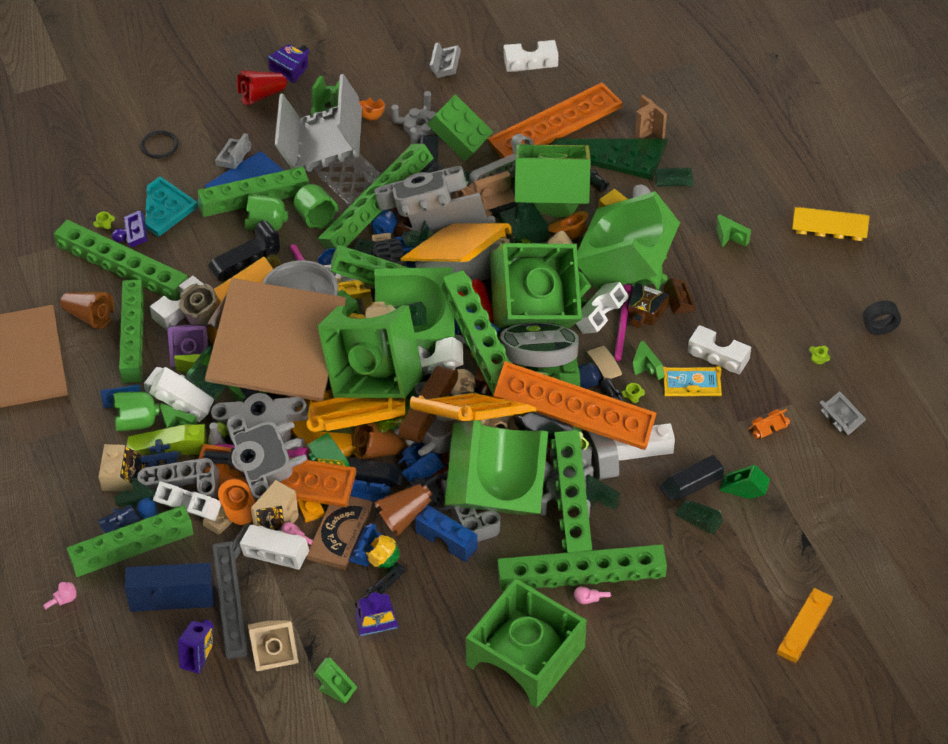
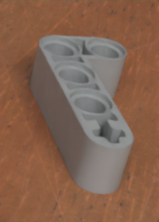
(503, 164)
(605, 455)
(178, 476)
(484, 524)

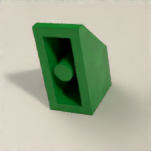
(326, 451)
(746, 482)

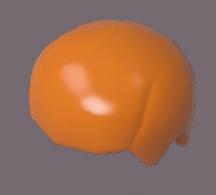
(372, 110)

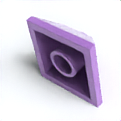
(186, 340)

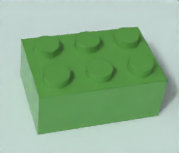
(459, 127)

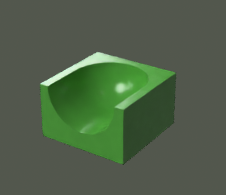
(552, 174)
(627, 241)
(535, 284)
(415, 285)
(371, 354)
(496, 468)
(528, 639)

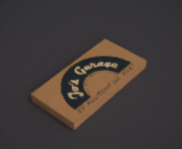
(339, 533)

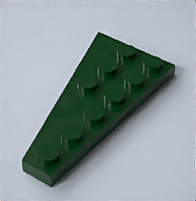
(626, 156)

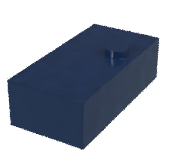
(169, 587)

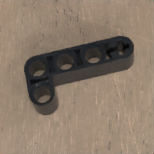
(241, 257)

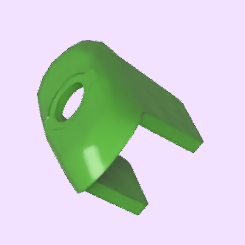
(322, 95)

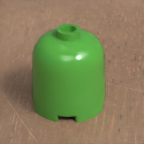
(315, 206)
(265, 209)
(135, 410)

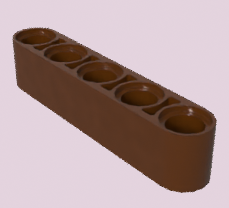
(438, 385)

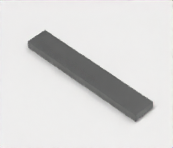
(229, 600)

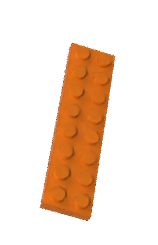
(559, 119)
(576, 405)
(311, 479)

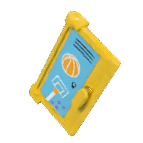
(701, 379)

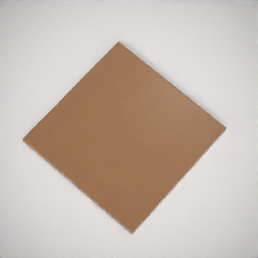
(272, 340)
(30, 357)

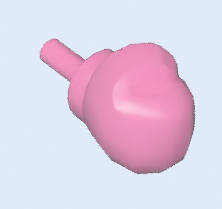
(291, 528)
(65, 594)
(586, 596)

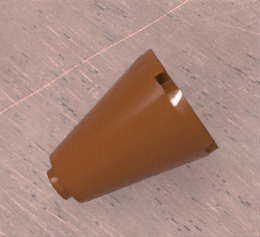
(89, 307)
(374, 444)
(403, 507)

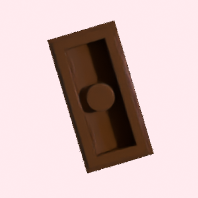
(679, 296)

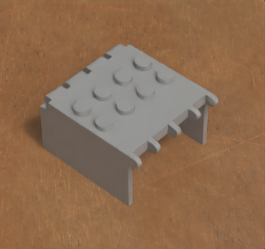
(323, 137)
(459, 210)

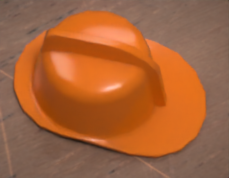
(573, 225)
(236, 501)

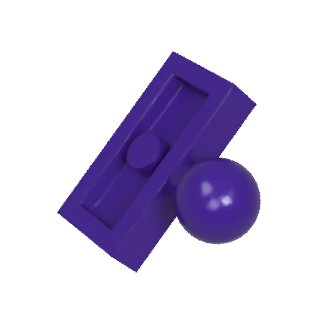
(134, 231)

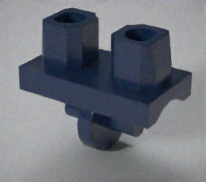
(153, 460)
(118, 519)

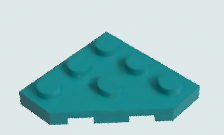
(166, 206)

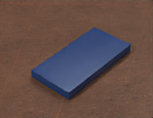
(252, 167)

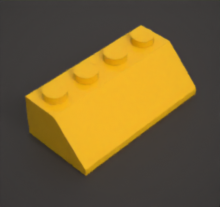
(830, 222)

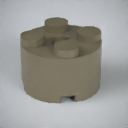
(199, 303)

